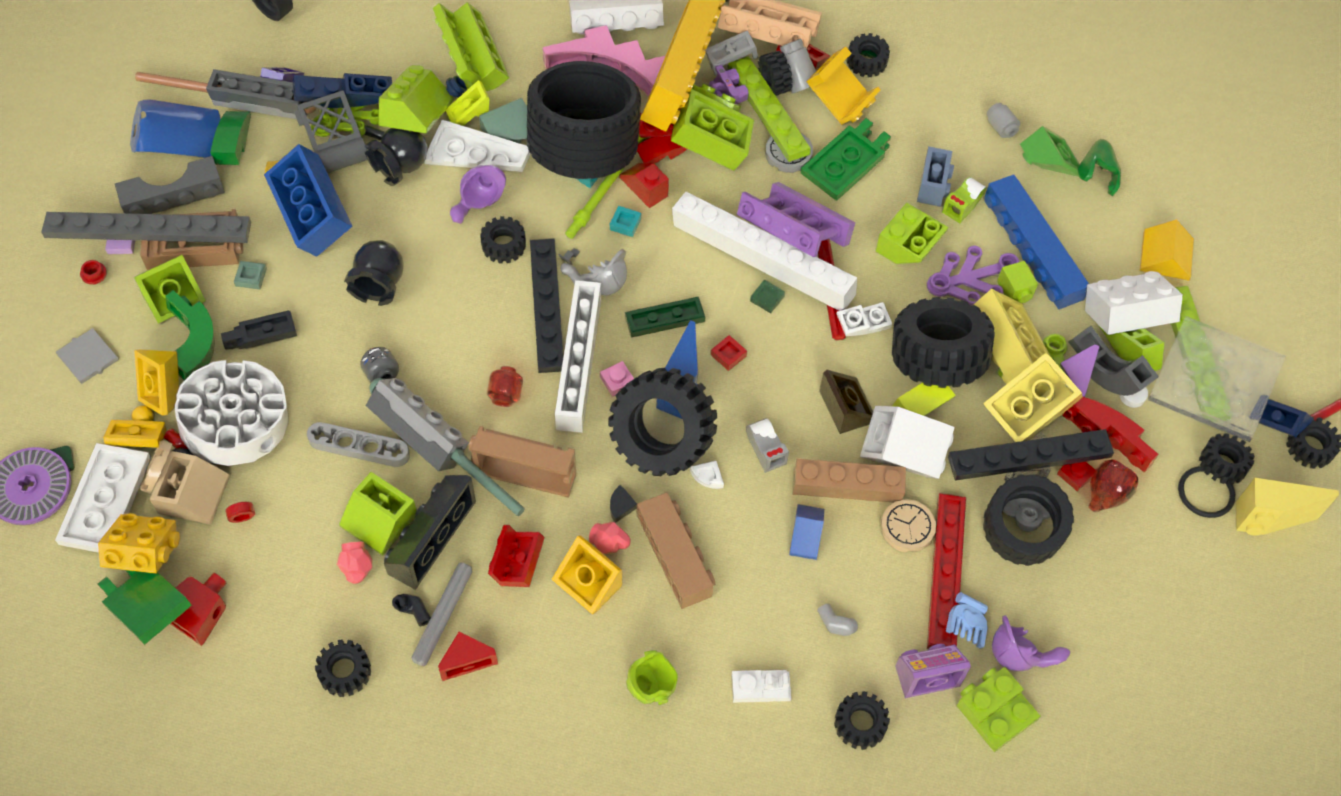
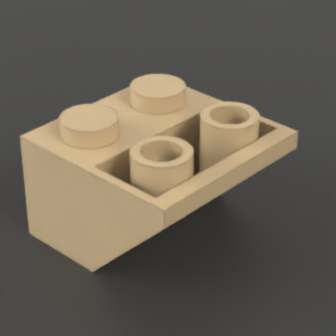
(189, 488)

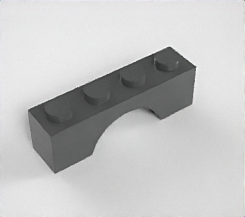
(197, 183)

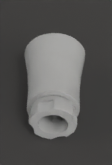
(800, 64)

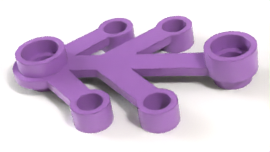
(967, 276)

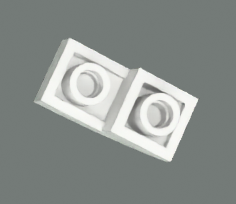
(864, 320)

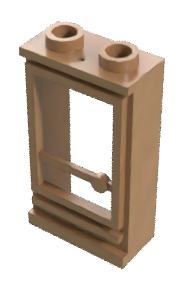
(156, 252)
(524, 461)

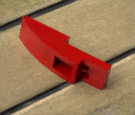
(1122, 431)

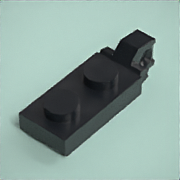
(260, 331)

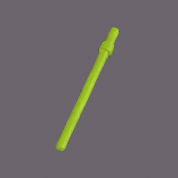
(583, 215)

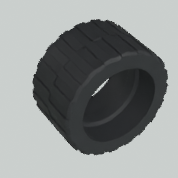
(1045, 493)

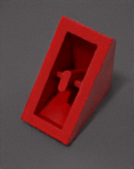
(466, 656)

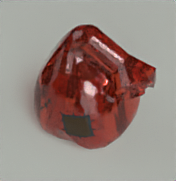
(1112, 485)

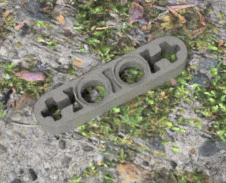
(356, 448)

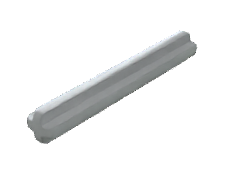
(442, 614)

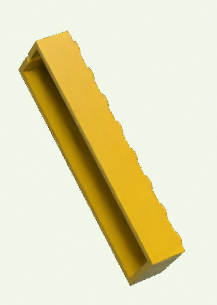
(681, 63)

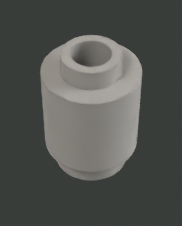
(1003, 120)

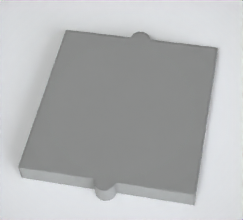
(87, 356)

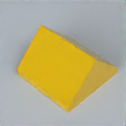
(1167, 250)
(157, 379)
(588, 575)

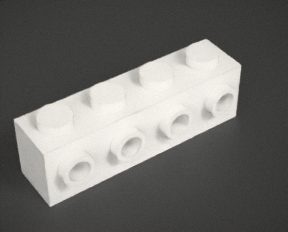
(615, 14)

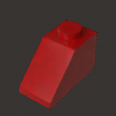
(647, 183)

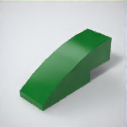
(230, 137)

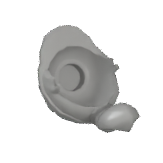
(610, 274)

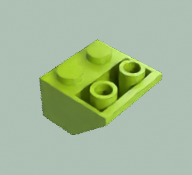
(909, 236)
(377, 513)

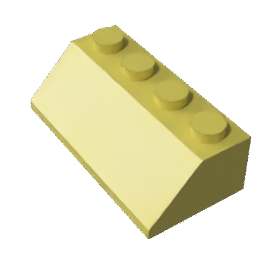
(1015, 337)

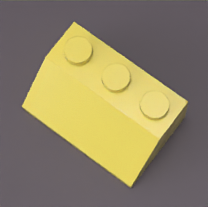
(1033, 399)

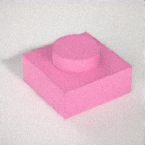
(616, 377)

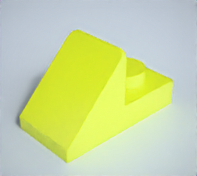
(469, 104)

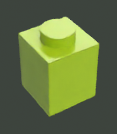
(1017, 282)

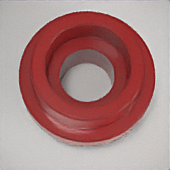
(91, 267)

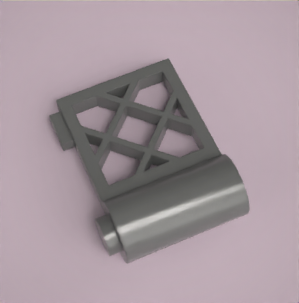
(338, 152)

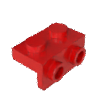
(515, 557)

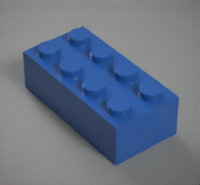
(308, 200)

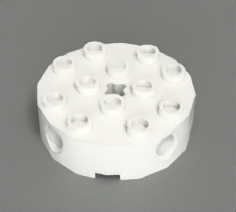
(231, 412)

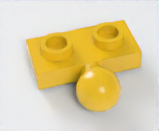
(137, 432)

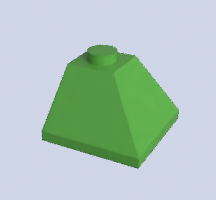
(1050, 152)

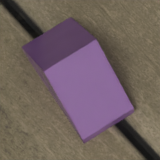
(1080, 367)

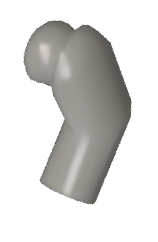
(837, 624)

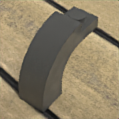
(1111, 371)

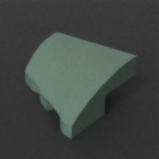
(506, 121)

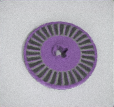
(45, 497)

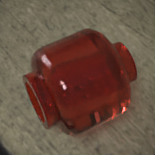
(505, 386)

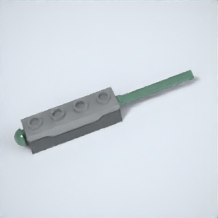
(428, 433)

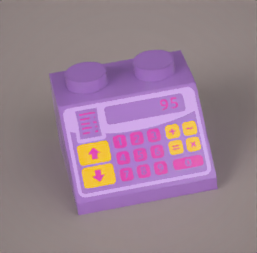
(931, 670)

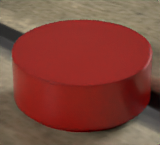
(240, 512)

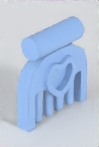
(968, 616)

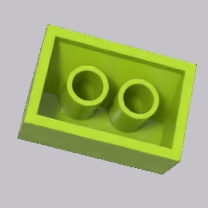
(713, 130)

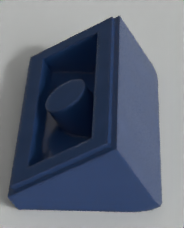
(1284, 418)

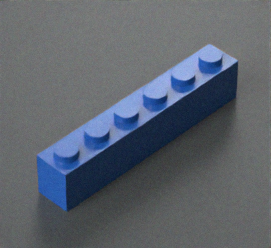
(1036, 242)

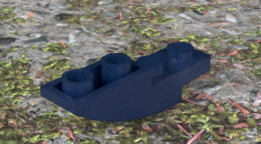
(358, 88)

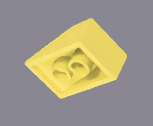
(1278, 505)

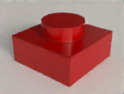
(728, 353)
(1076, 474)

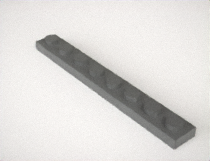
(146, 227)

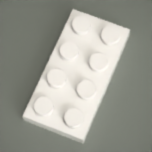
(102, 495)

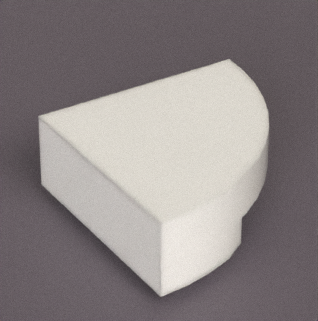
(708, 475)

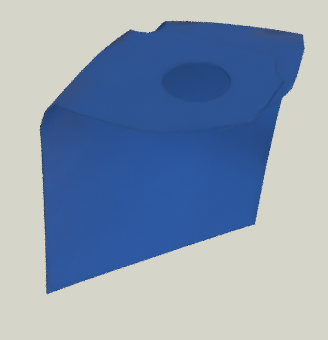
(174, 128)

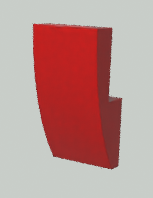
(657, 148)

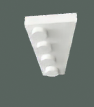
(469, 148)

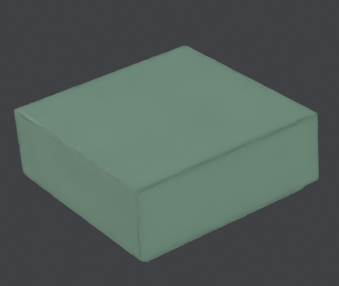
(250, 275)

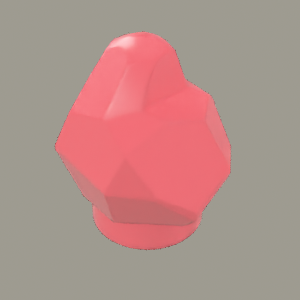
(609, 537)
(354, 561)

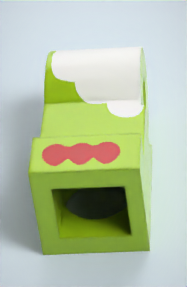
(964, 199)

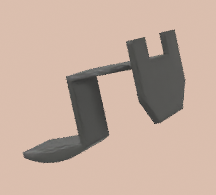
(569, 254)

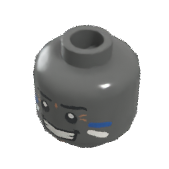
(379, 363)

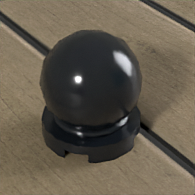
(396, 154)
(375, 272)

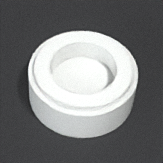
(1135, 400)

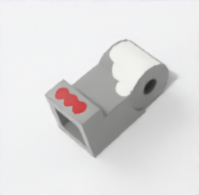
(767, 445)

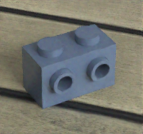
(934, 176)

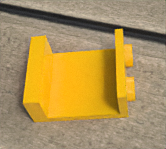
(841, 89)

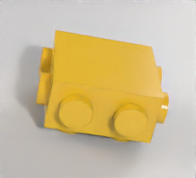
(138, 543)

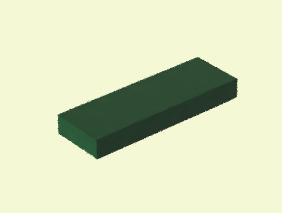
(664, 316)

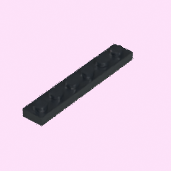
(546, 305)
(1030, 454)

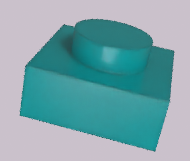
(625, 221)

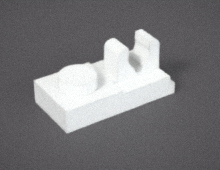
(761, 686)

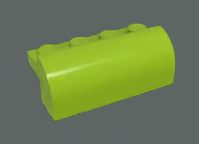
(471, 46)

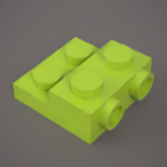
(997, 708)

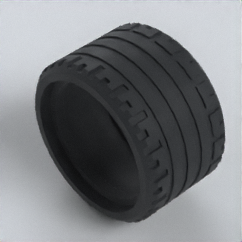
(610, 123)

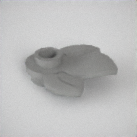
(1027, 513)

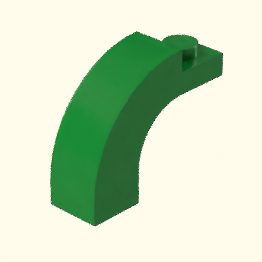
(200, 343)

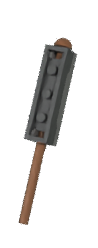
(239, 92)

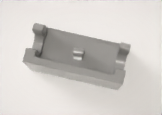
(731, 50)

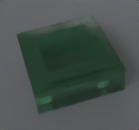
(767, 296)

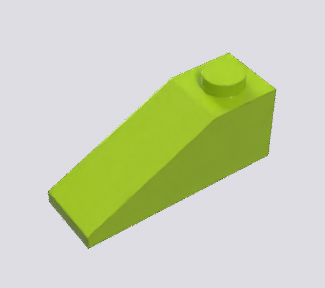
(1138, 343)

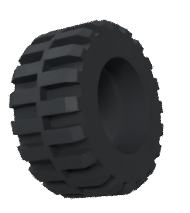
(942, 342)
(635, 439)

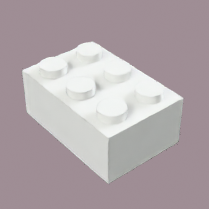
(1133, 302)

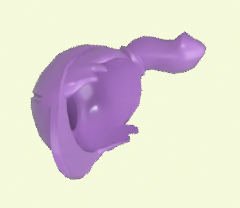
(478, 189)
(1020, 653)

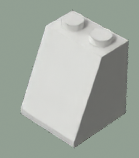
(907, 441)

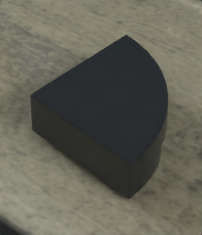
(621, 504)

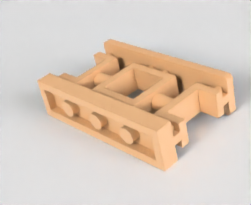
(770, 20)

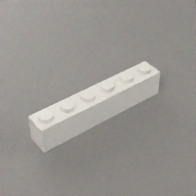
(578, 357)

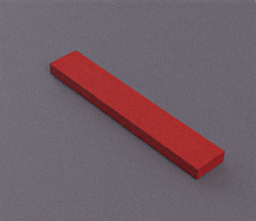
(946, 567)

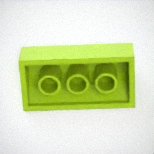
(414, 101)

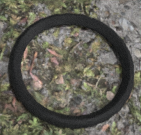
(1202, 513)

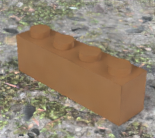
(849, 480)
(675, 550)

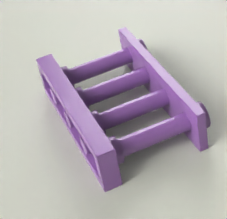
(796, 219)

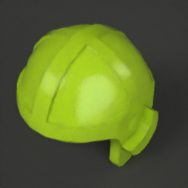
(652, 678)

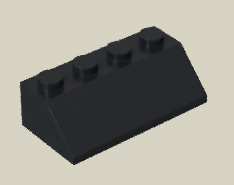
(431, 530)

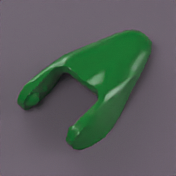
(1101, 155)

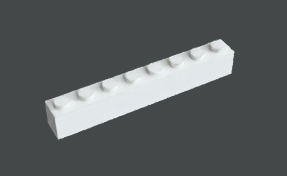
(764, 251)

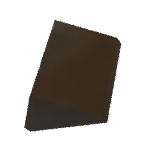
(845, 401)

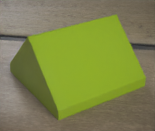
(162, 280)

